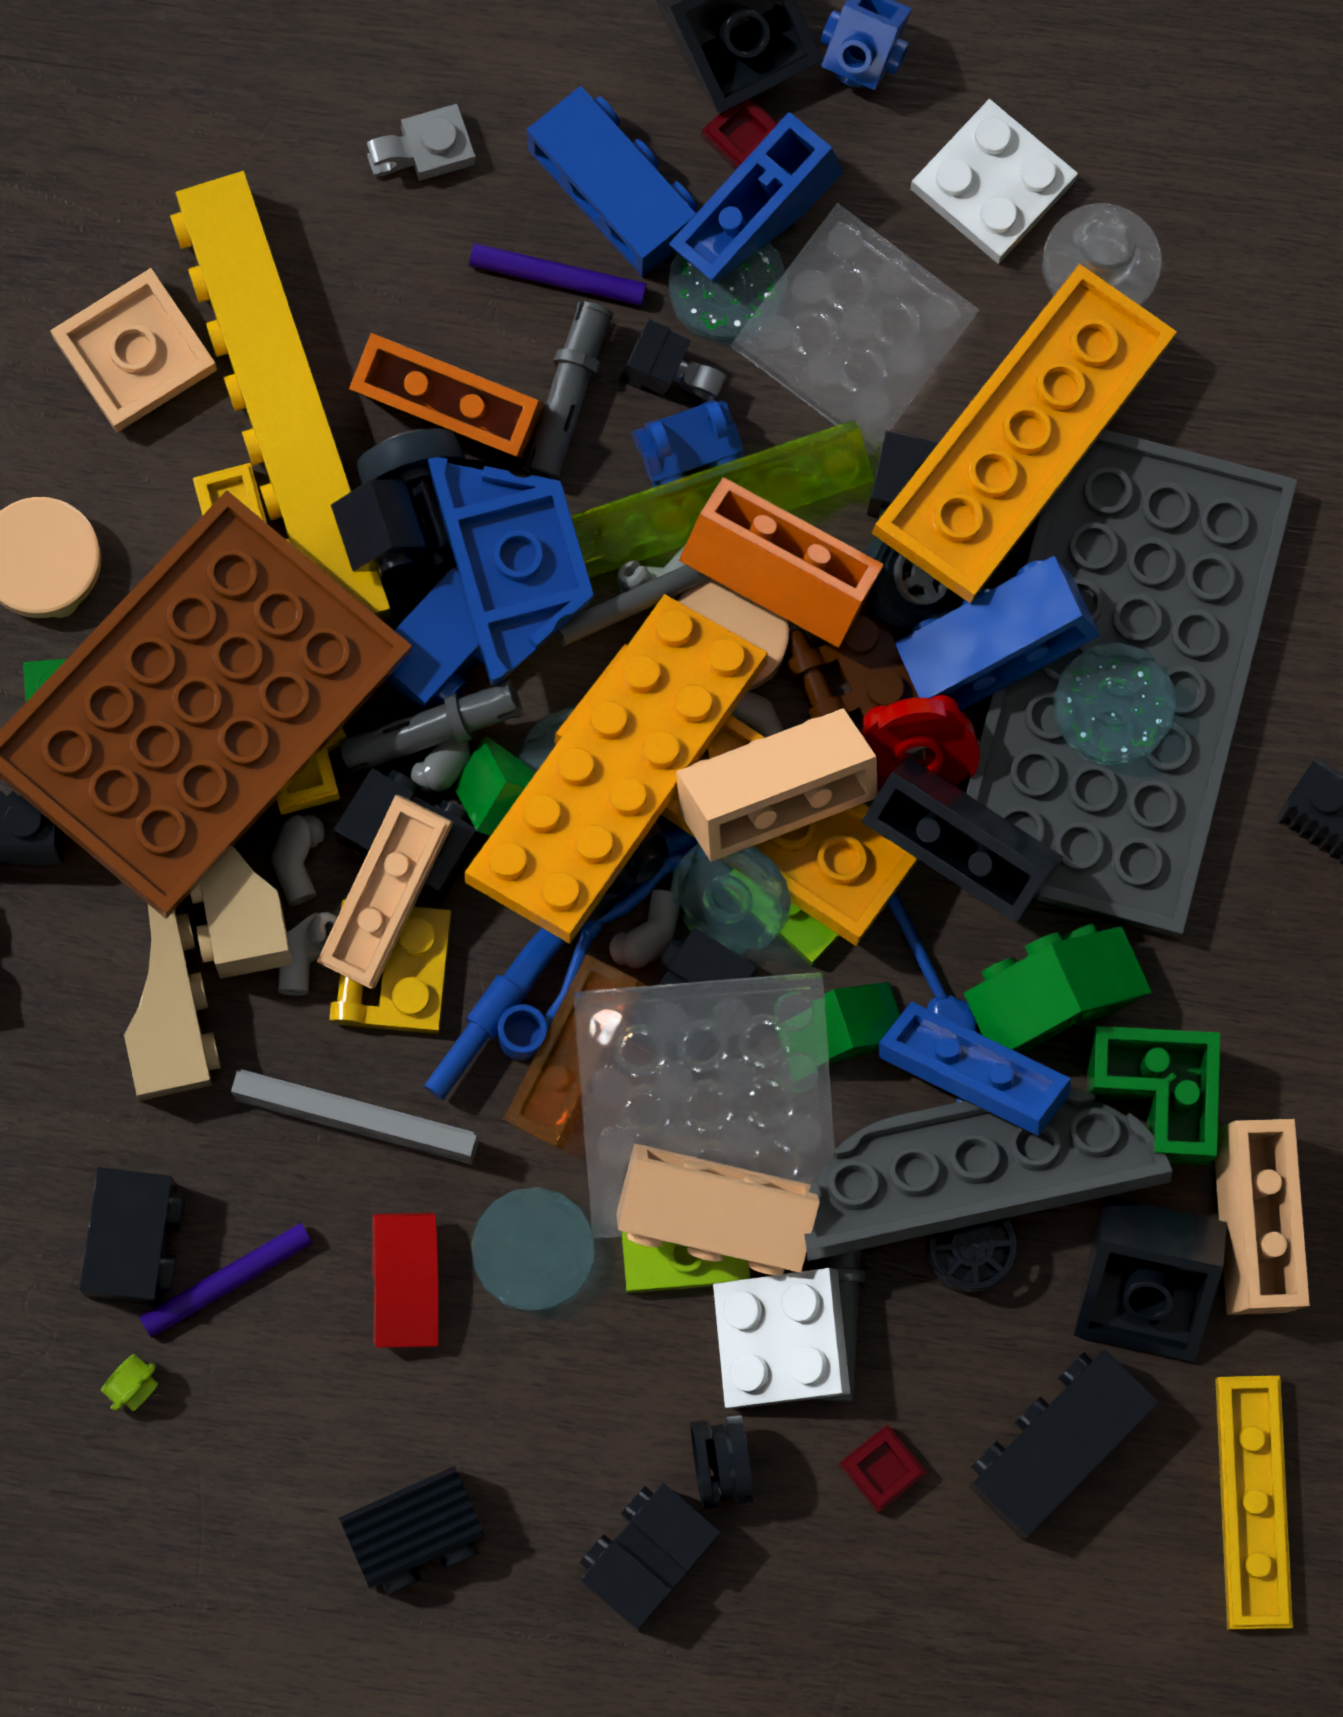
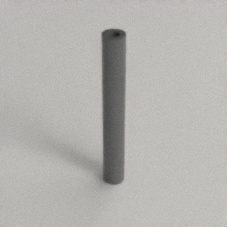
(629, 603)

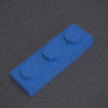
(975, 1068)

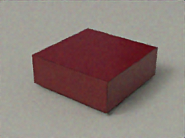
(738, 131)
(882, 1468)

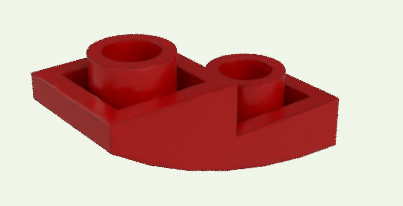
(405, 1280)

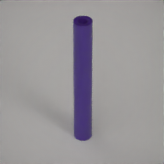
(557, 274)
(226, 1280)

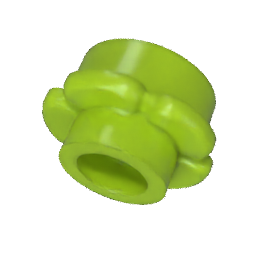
(130, 1383)

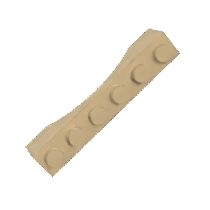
(243, 920)
(165, 1033)

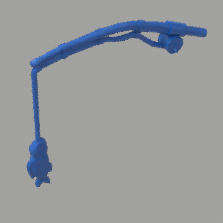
(524, 1028)

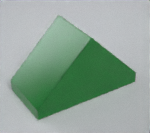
(491, 784)
(858, 1019)

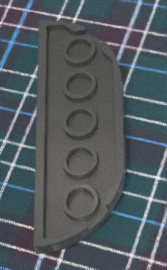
(971, 1168)

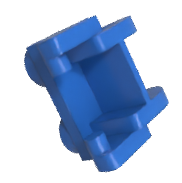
(688, 441)

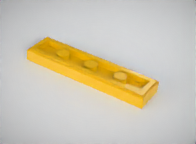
(1253, 1503)

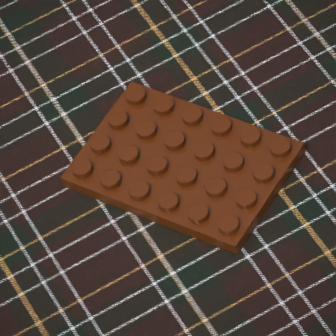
(196, 703)

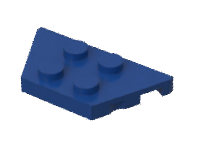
(512, 558)

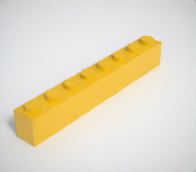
(270, 376)

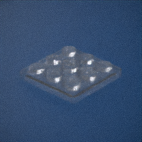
(854, 326)

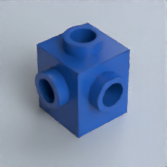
(865, 41)

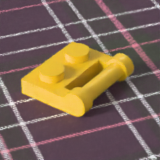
(410, 981)

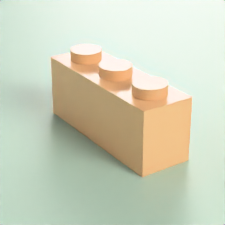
(777, 784)
(716, 1210)
(1263, 1217)

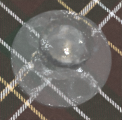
(1108, 243)

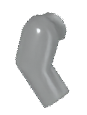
(441, 766)
(289, 854)
(651, 938)

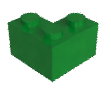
(1057, 987)
(1173, 1074)

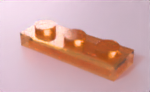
(551, 1089)

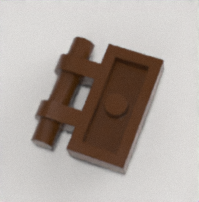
(865, 661)

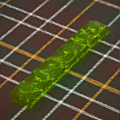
(666, 514)

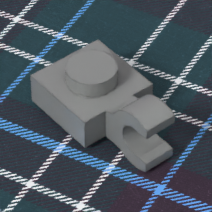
(430, 142)

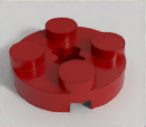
(924, 723)

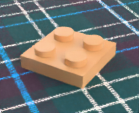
(133, 350)

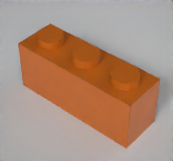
(446, 395)
(780, 562)

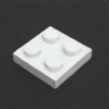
(993, 181)
(781, 1338)

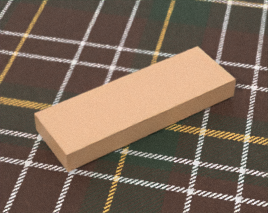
(385, 891)

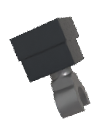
(659, 361)

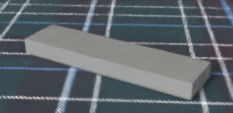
(355, 1116)

